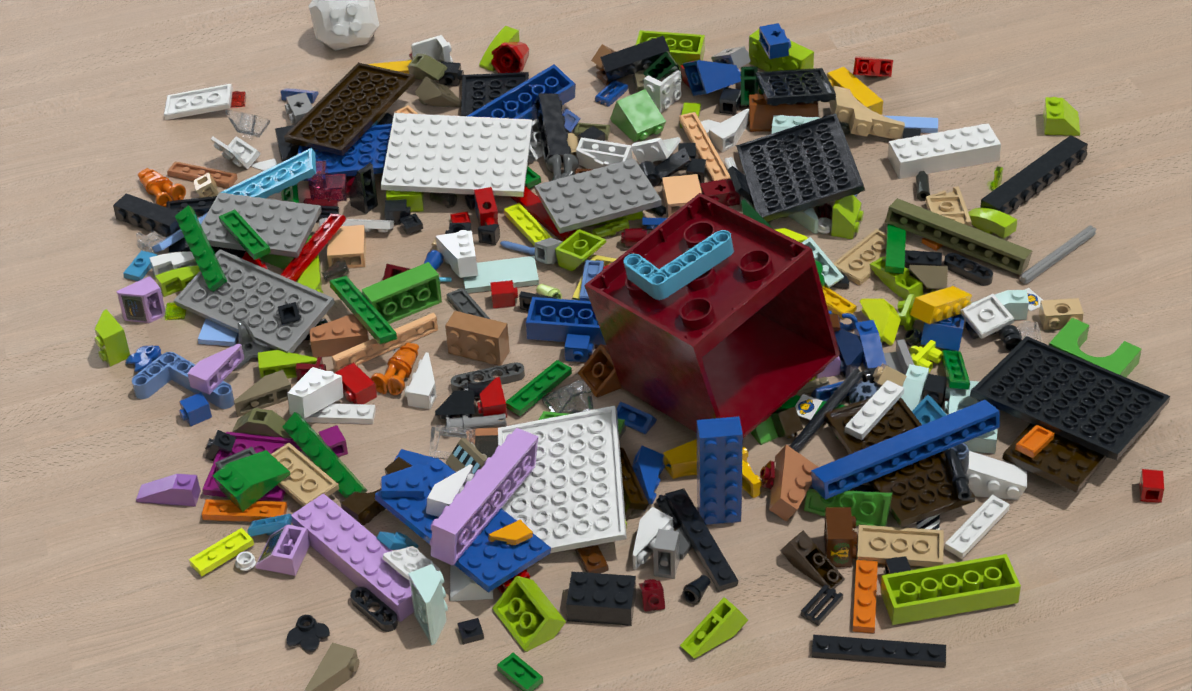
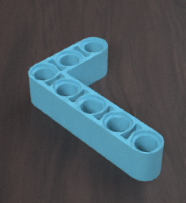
(682, 270)

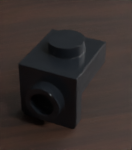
(221, 441)

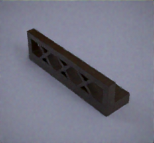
(632, 490)

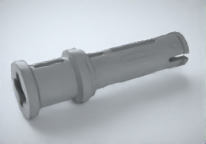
(477, 422)

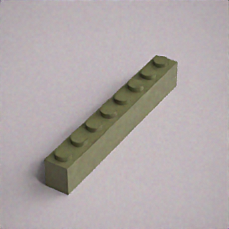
(958, 236)

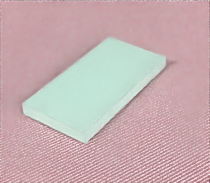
(520, 270)

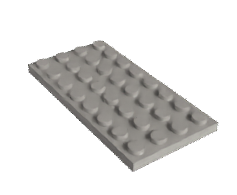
(254, 297)

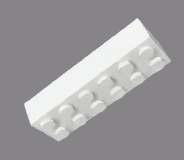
(944, 150)

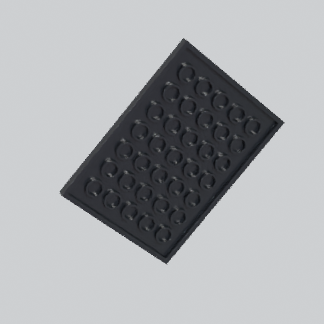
(799, 168)
(1071, 397)

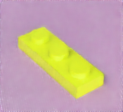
(221, 552)

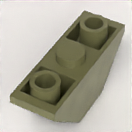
(426, 66)
(261, 422)

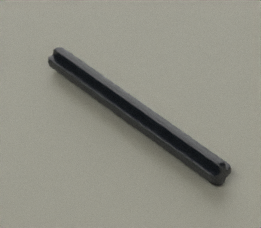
(830, 405)

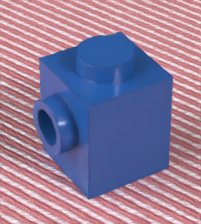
(578, 348)
(195, 409)

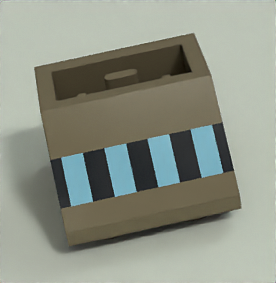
(464, 455)

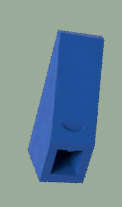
(647, 467)

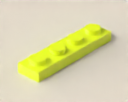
(526, 223)

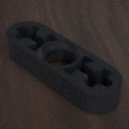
(979, 274)
(370, 601)

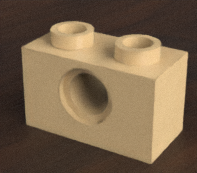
(1057, 313)

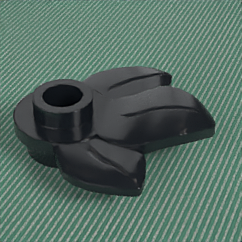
(307, 633)

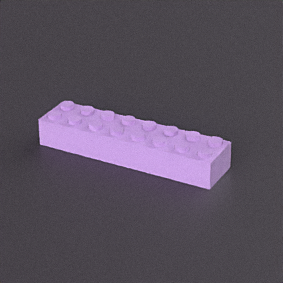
(483, 496)
(354, 552)

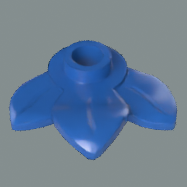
(143, 357)

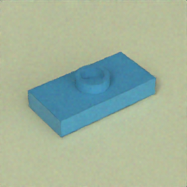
(139, 266)
(269, 525)
(396, 540)

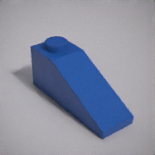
(869, 336)

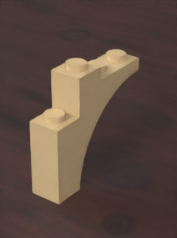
(862, 119)

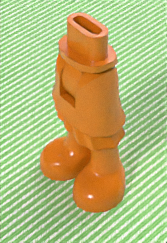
(158, 184)
(399, 363)

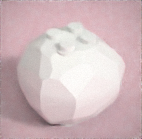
(344, 22)

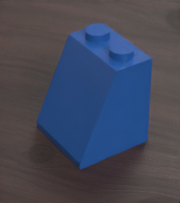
(710, 76)

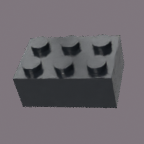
(601, 598)

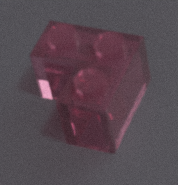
(327, 186)

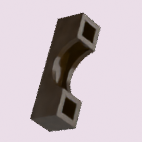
(363, 505)

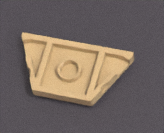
(949, 205)

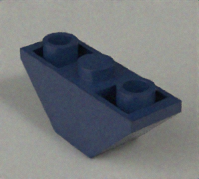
(850, 351)

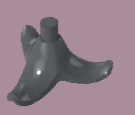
(249, 344)

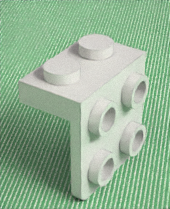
(434, 47)
(664, 92)
(654, 149)
(238, 150)
(407, 560)

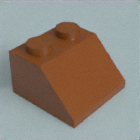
(600, 373)

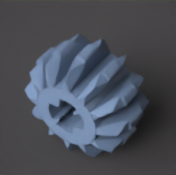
(862, 391)

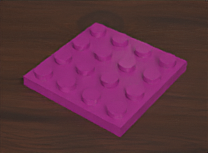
(259, 444)

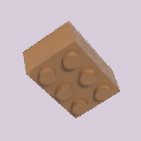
(477, 338)

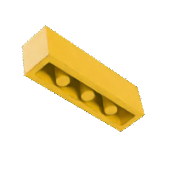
(845, 79)
(940, 304)

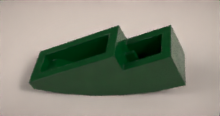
(748, 84)

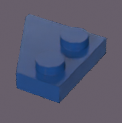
(404, 483)

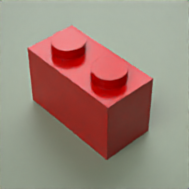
(357, 385)

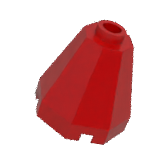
(510, 57)

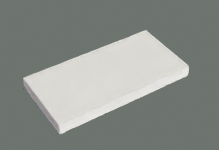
(198, 101)

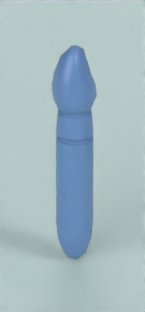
(518, 247)

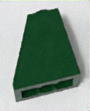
(662, 67)

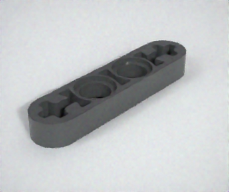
(487, 375)

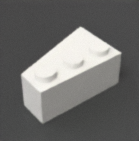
(598, 154)
(458, 252)
(315, 392)
(994, 477)

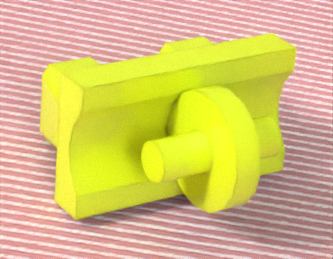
(922, 355)

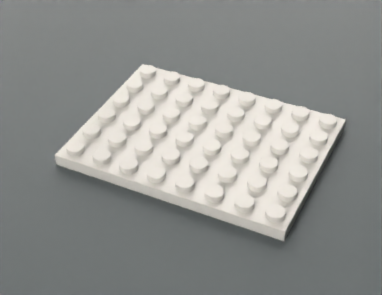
(457, 154)
(576, 483)

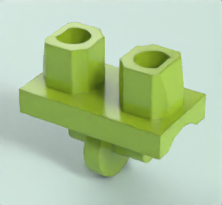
(904, 309)

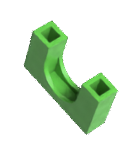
(1076, 333)

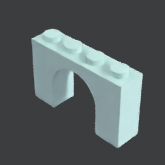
(961, 399)

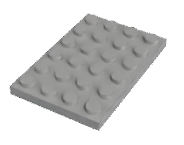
(597, 195)
(279, 223)

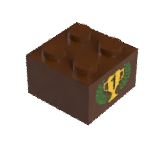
(840, 536)

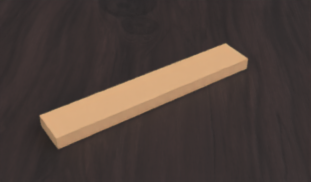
(704, 146)
(372, 349)

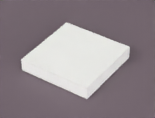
(987, 316)

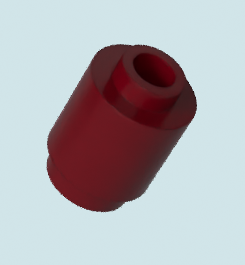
(632, 236)

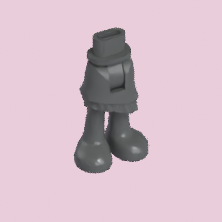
(554, 165)

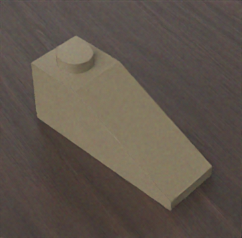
(264, 393)
(334, 668)

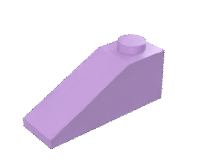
(214, 369)

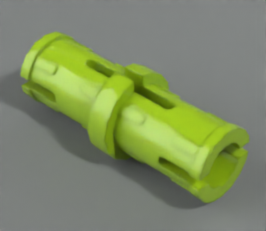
(611, 228)

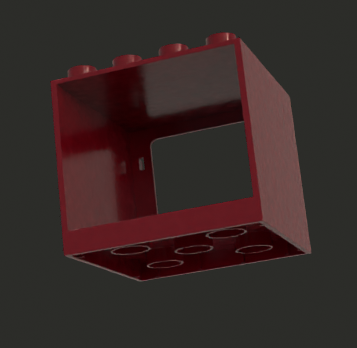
(730, 338)

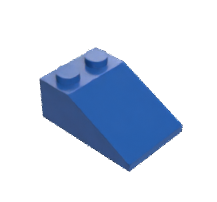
(945, 333)

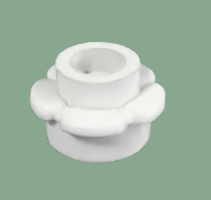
(824, 225)
(245, 561)

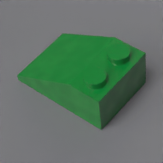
(250, 478)

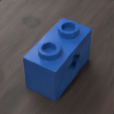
(774, 41)

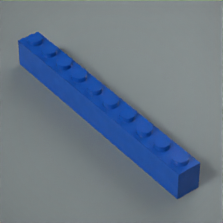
(905, 449)

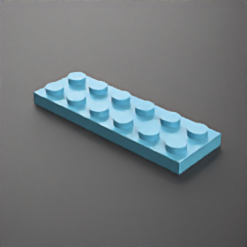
(277, 177)

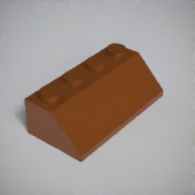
(762, 114)

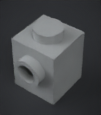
(545, 250)

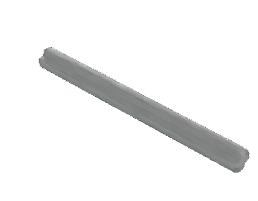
(1057, 254)

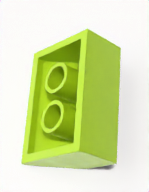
(528, 613)

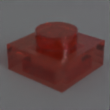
(238, 99)

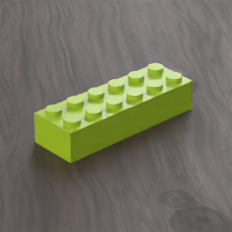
(950, 589)

